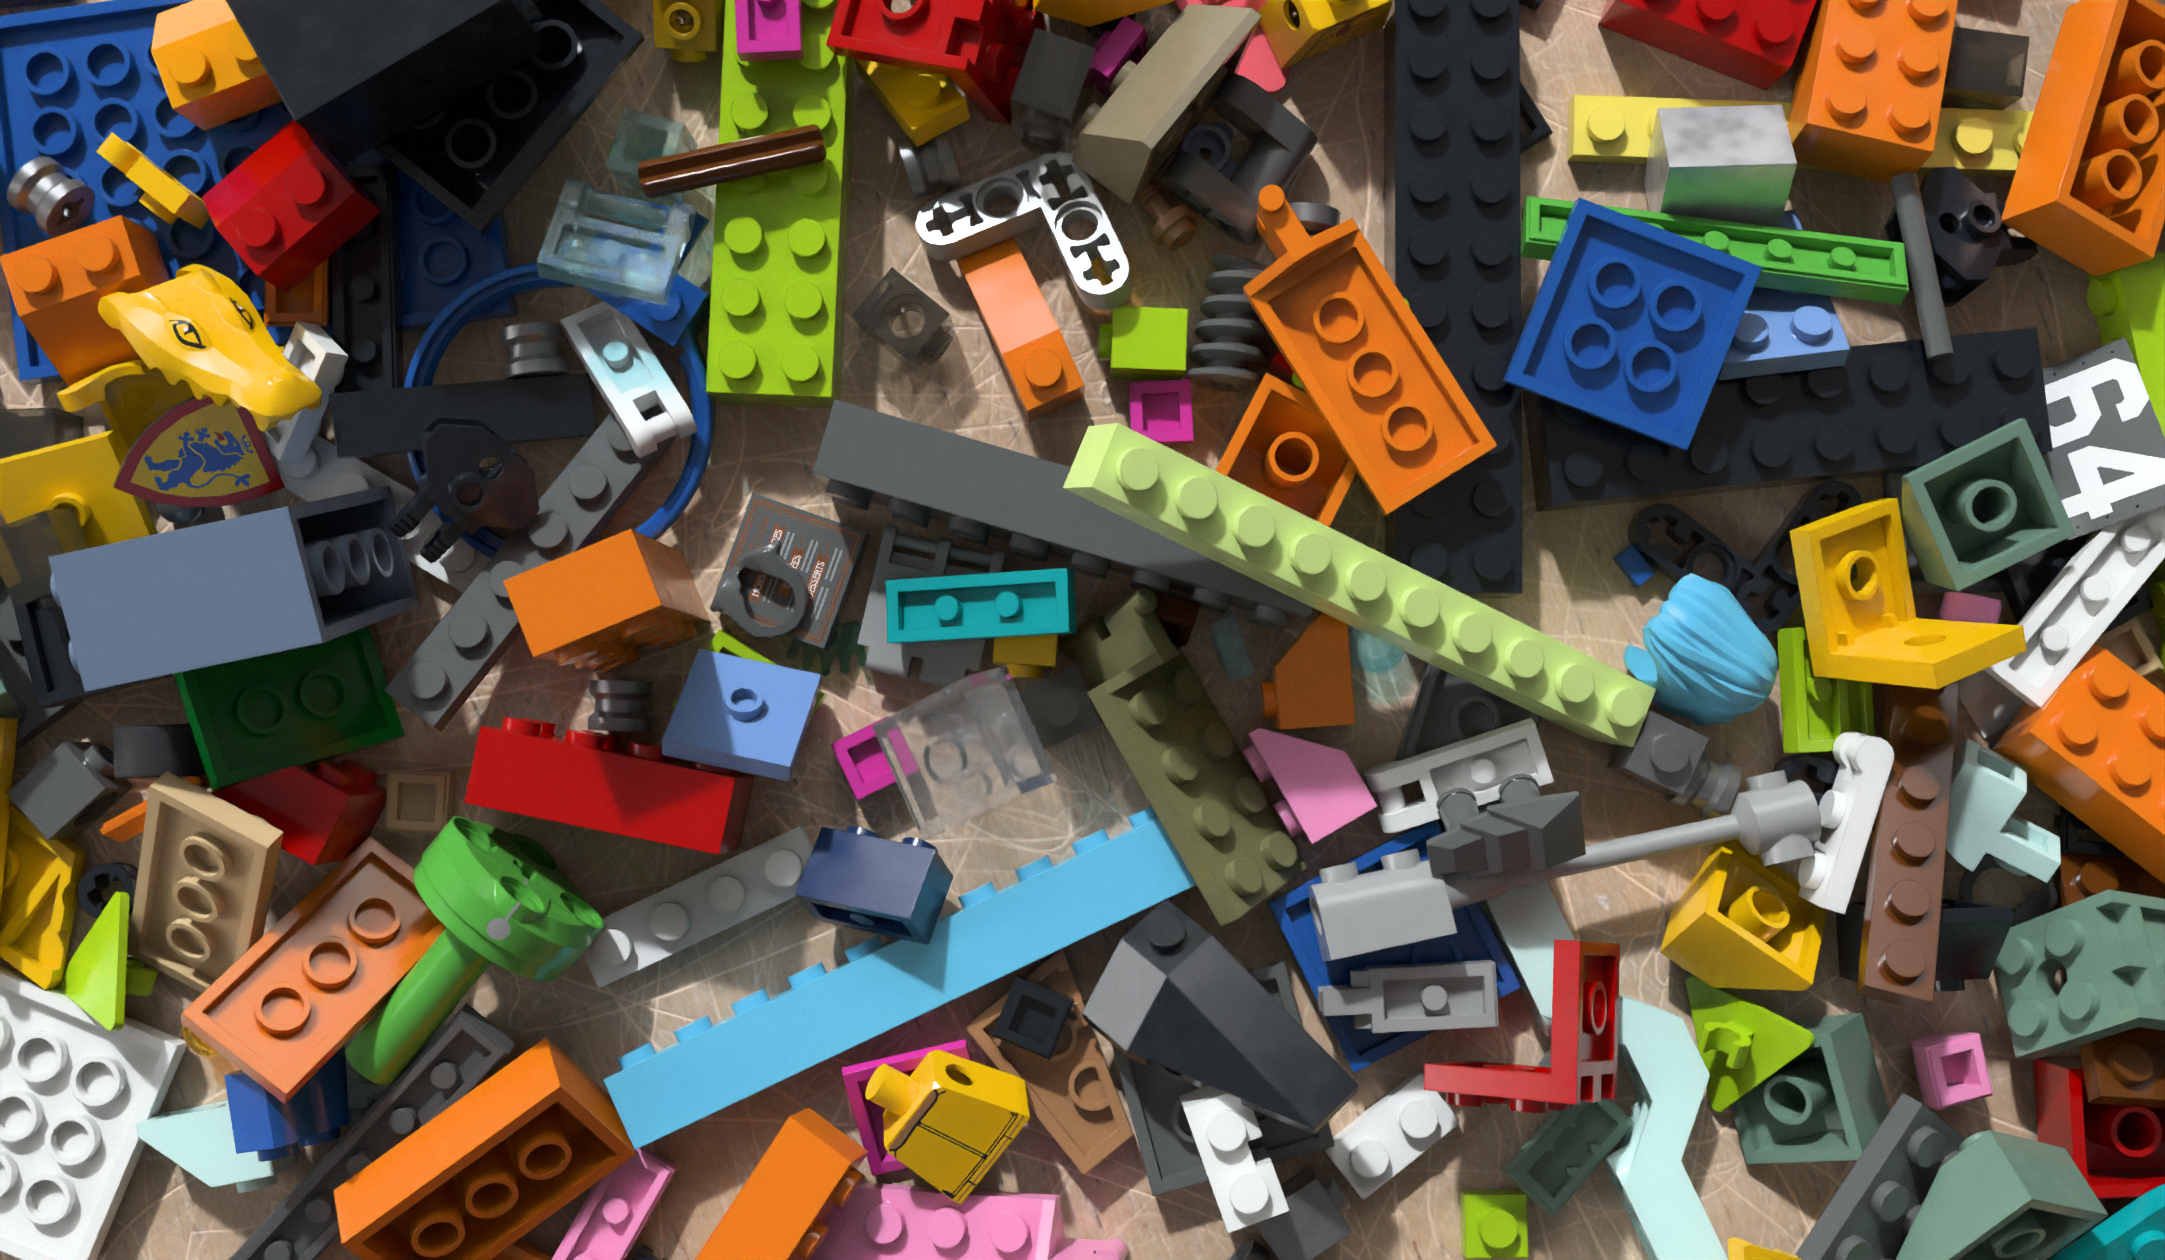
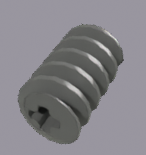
(1229, 330)

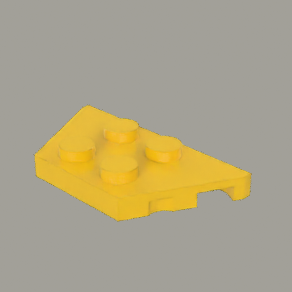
(38, 900)

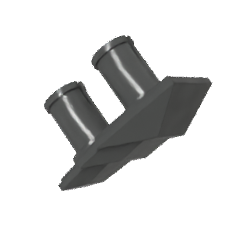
(1511, 837)

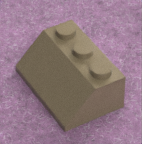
(1161, 96)

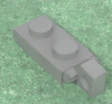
(1416, 997)

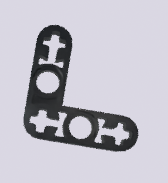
(1739, 574)

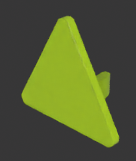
(102, 972)
(1740, 1041)

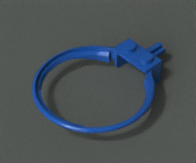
(675, 323)

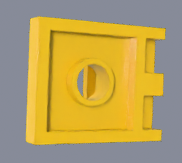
(1871, 625)

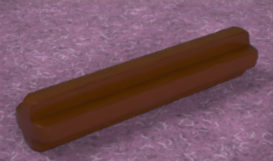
(732, 161)

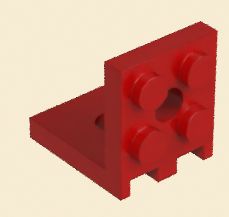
(969, 40)
(1581, 1043)

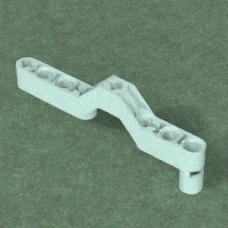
(1660, 1064)

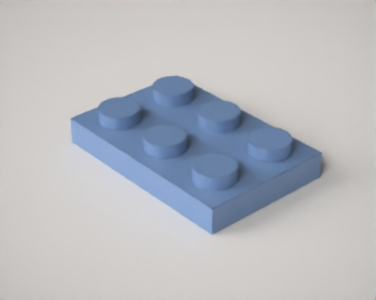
(1785, 331)

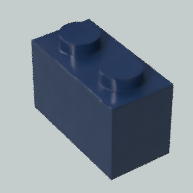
(875, 883)

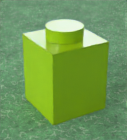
(1145, 343)

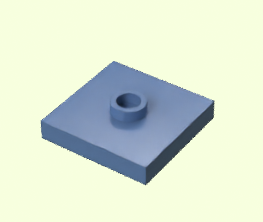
(742, 715)

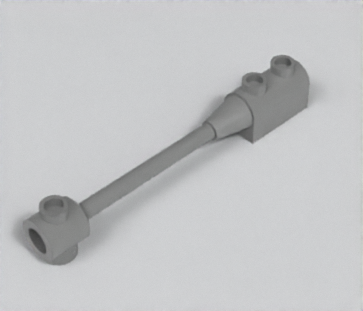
(1413, 905)

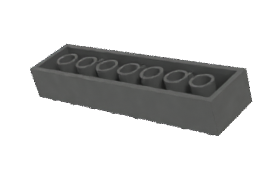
(1023, 501)

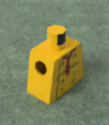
(1322, 25)

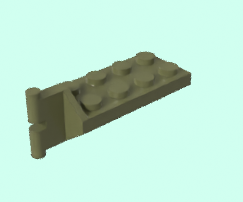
(1184, 757)

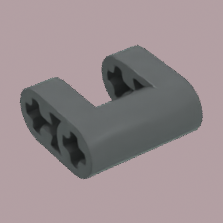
(1274, 158)

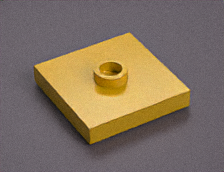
(76, 477)

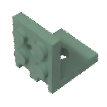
(2112, 966)

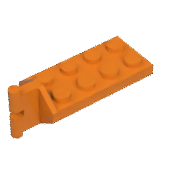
(1362, 356)

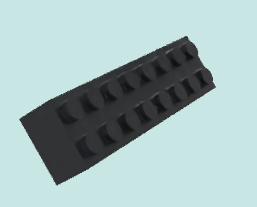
(1800, 427)

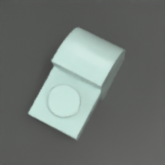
(1982, 819)

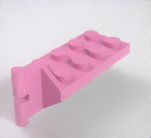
(928, 1225)

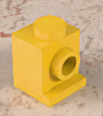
(689, 41)

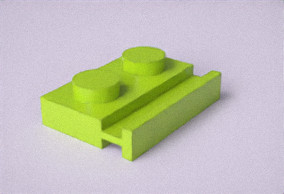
(1817, 707)

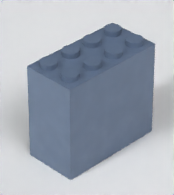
(232, 588)

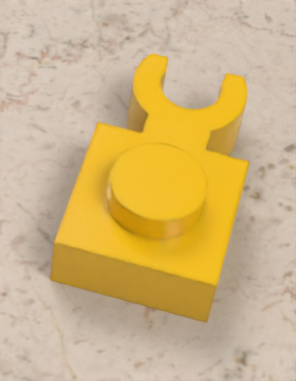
(163, 192)

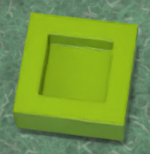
(1494, 1223)

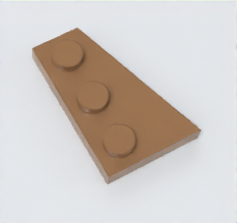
(1075, 1087)

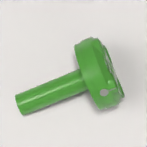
(499, 906)

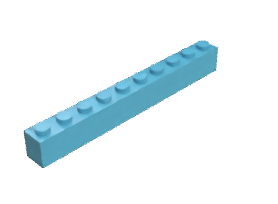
(895, 980)

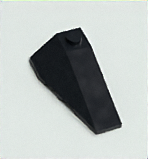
(1197, 1011)

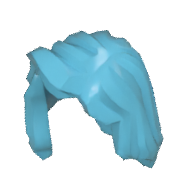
(1704, 655)

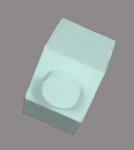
(204, 1145)

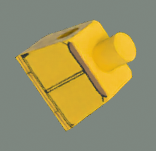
(949, 1118)

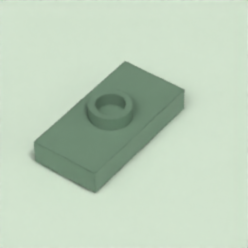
(1566, 1152)

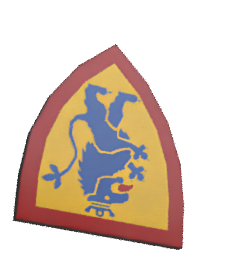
(199, 458)

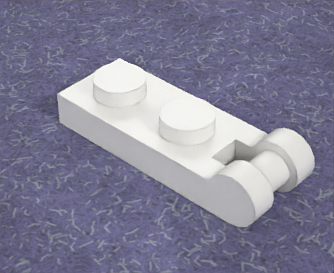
(628, 376)
(1470, 764)
(1846, 820)

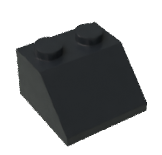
(1967, 941)

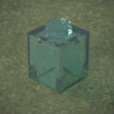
(645, 138)

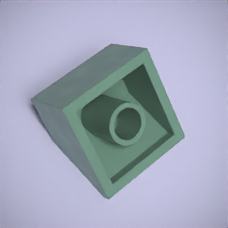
(1982, 508)
(1820, 1102)

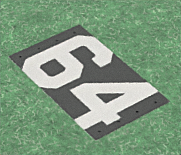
(2103, 439)

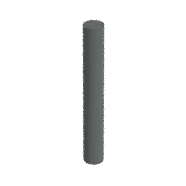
(1922, 266)

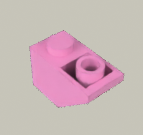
(1314, 781)

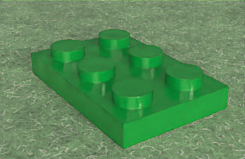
(288, 708)

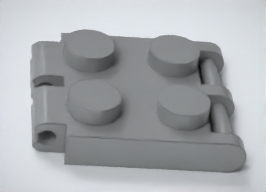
(943, 661)

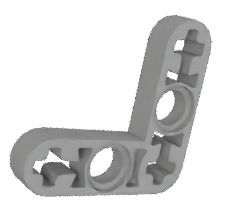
(1037, 205)

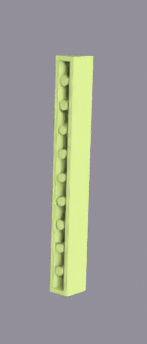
(1355, 584)

